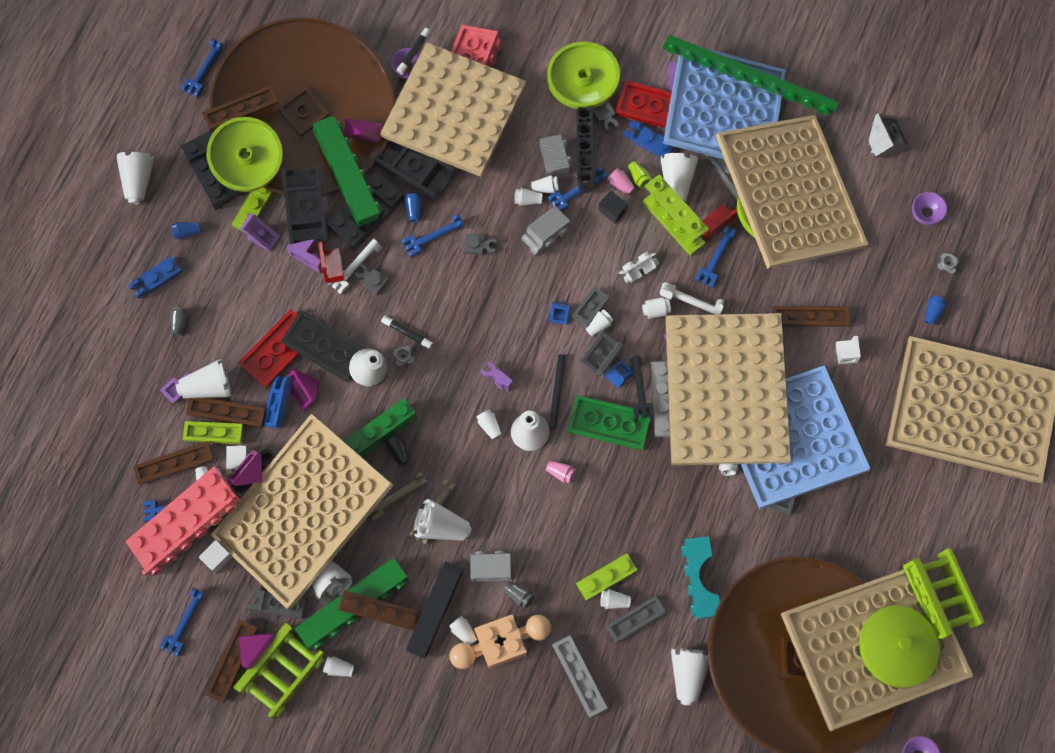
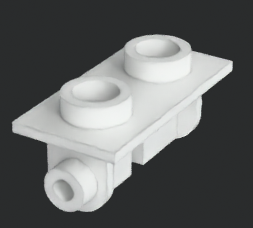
(632, 271)

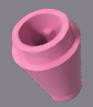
(621, 181)
(561, 471)

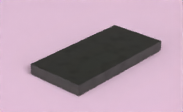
(321, 345)

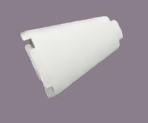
(679, 172)
(135, 174)
(368, 367)
(205, 383)
(530, 431)
(440, 523)
(331, 583)
(689, 673)

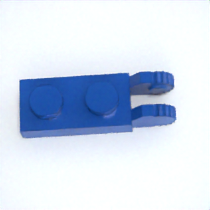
(648, 139)
(156, 277)
(277, 402)

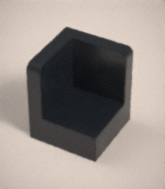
(612, 207)

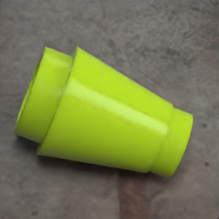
(639, 174)

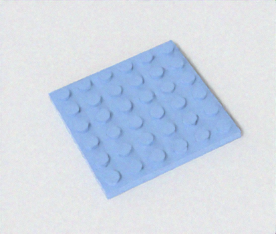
(714, 103)
(820, 443)

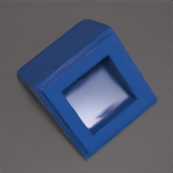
(560, 312)
(619, 373)

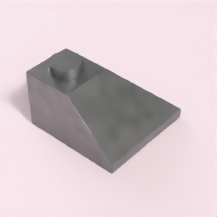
(887, 136)

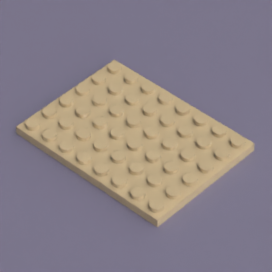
(791, 191)
(727, 389)
(974, 409)
(301, 511)
(829, 651)

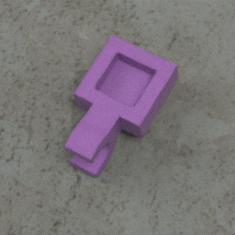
(501, 380)
(170, 390)

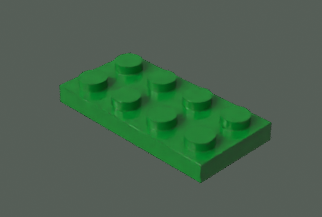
(608, 423)

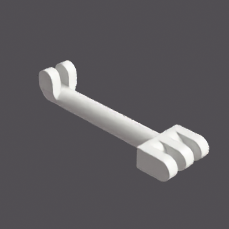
(373, 245)
(668, 290)

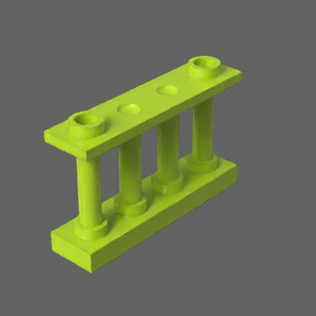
(675, 215)
(928, 600)
(260, 668)

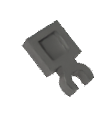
(605, 114)
(476, 245)
(372, 280)

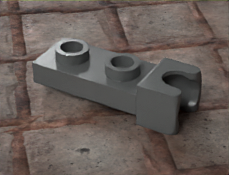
(269, 604)

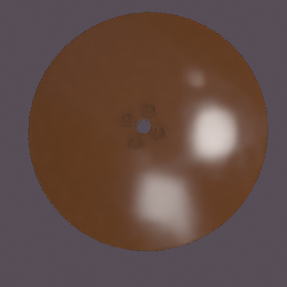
(314, 68)
(758, 664)

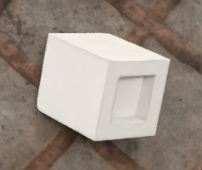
(848, 351)
(235, 456)
(215, 557)

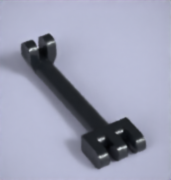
(636, 362)

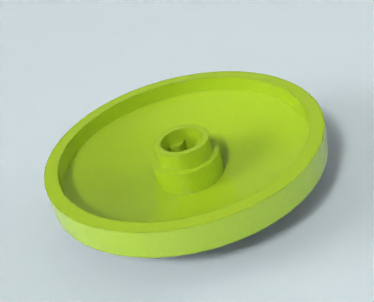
(583, 75)
(244, 154)
(899, 646)

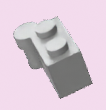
(545, 230)

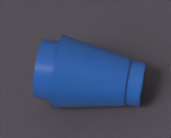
(413, 206)
(185, 229)
(935, 308)

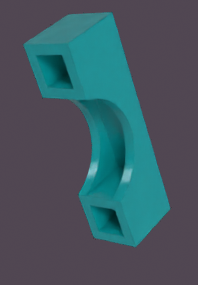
(697, 553)

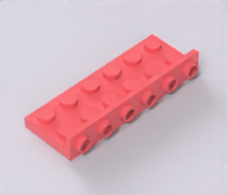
(478, 44)
(183, 521)

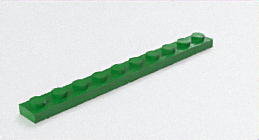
(750, 75)

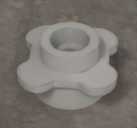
(948, 258)
(403, 351)

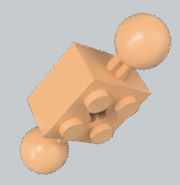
(464, 655)

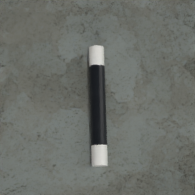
(413, 51)
(407, 332)

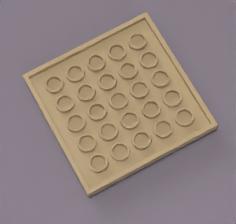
(453, 109)

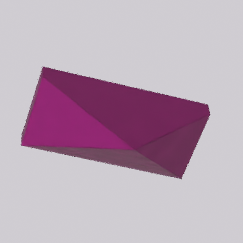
(362, 130)
(303, 388)
(248, 471)
(253, 647)

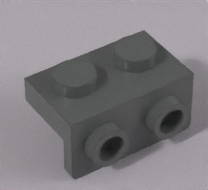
(600, 354)

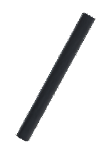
(557, 391)

